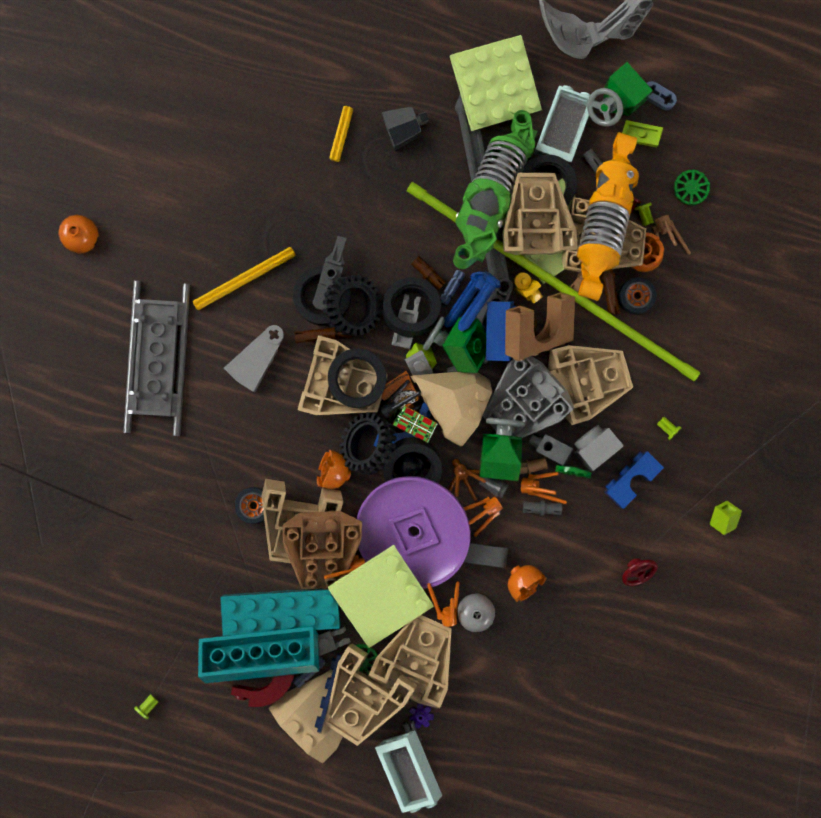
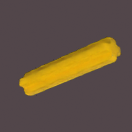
(341, 133)

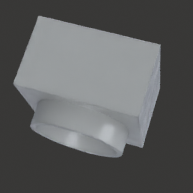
(596, 447)

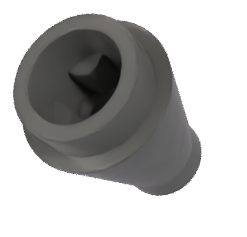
(495, 486)

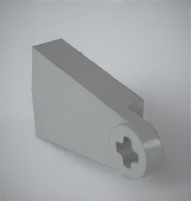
(253, 362)

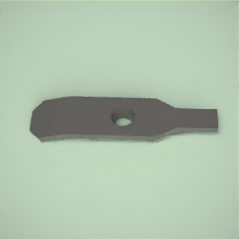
(332, 262)

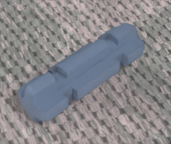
(452, 287)
(300, 680)

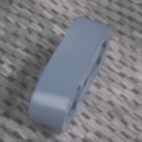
(664, 93)

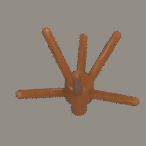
(462, 473)

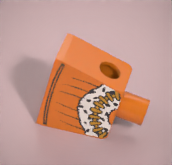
(409, 390)

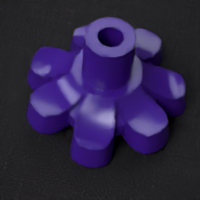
(424, 713)

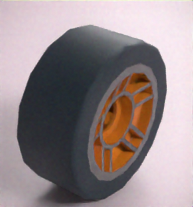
(646, 292)
(243, 508)

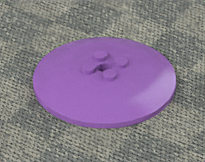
(434, 510)

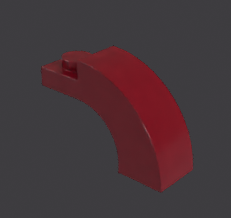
(265, 695)

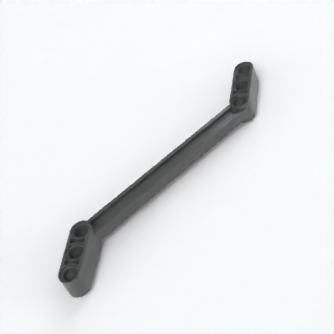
(495, 260)

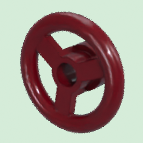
(637, 569)

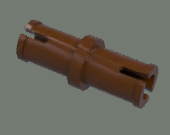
(428, 273)

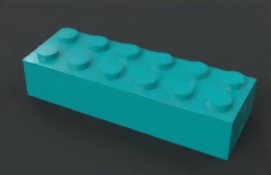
(279, 611)
(258, 655)

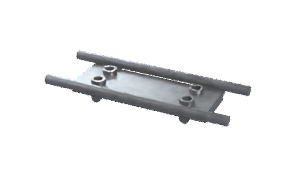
(154, 356)

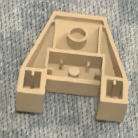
(279, 511)
(360, 703)

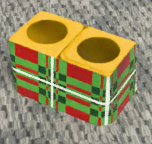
(415, 424)

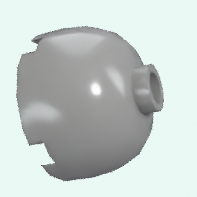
(476, 603)

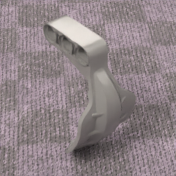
(578, 37)

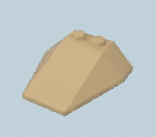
(538, 217)
(591, 378)
(355, 379)
(421, 656)
(297, 716)

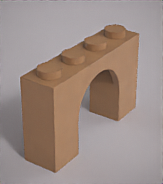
(557, 331)

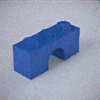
(620, 490)

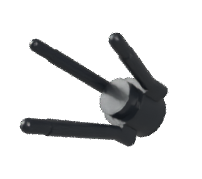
(390, 408)

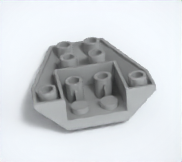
(529, 395)

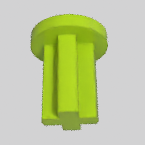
(645, 213)
(668, 427)
(145, 708)

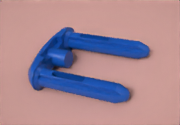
(480, 281)

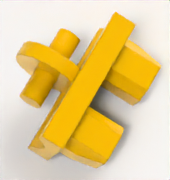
(527, 287)

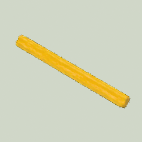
(244, 278)

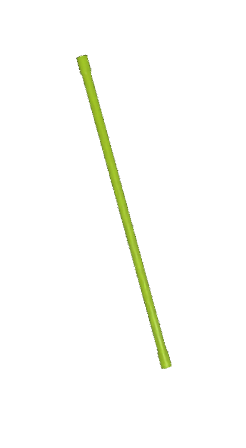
(683, 367)

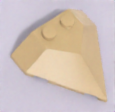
(455, 401)

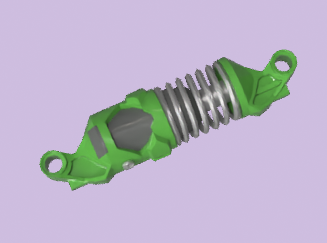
(490, 194)

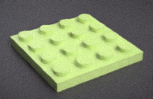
(495, 82)

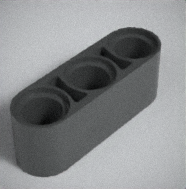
(487, 555)

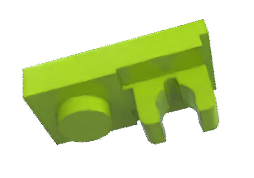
(645, 133)

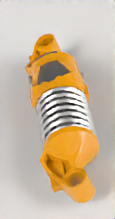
(608, 216)

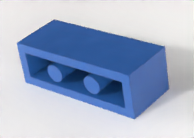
(497, 330)

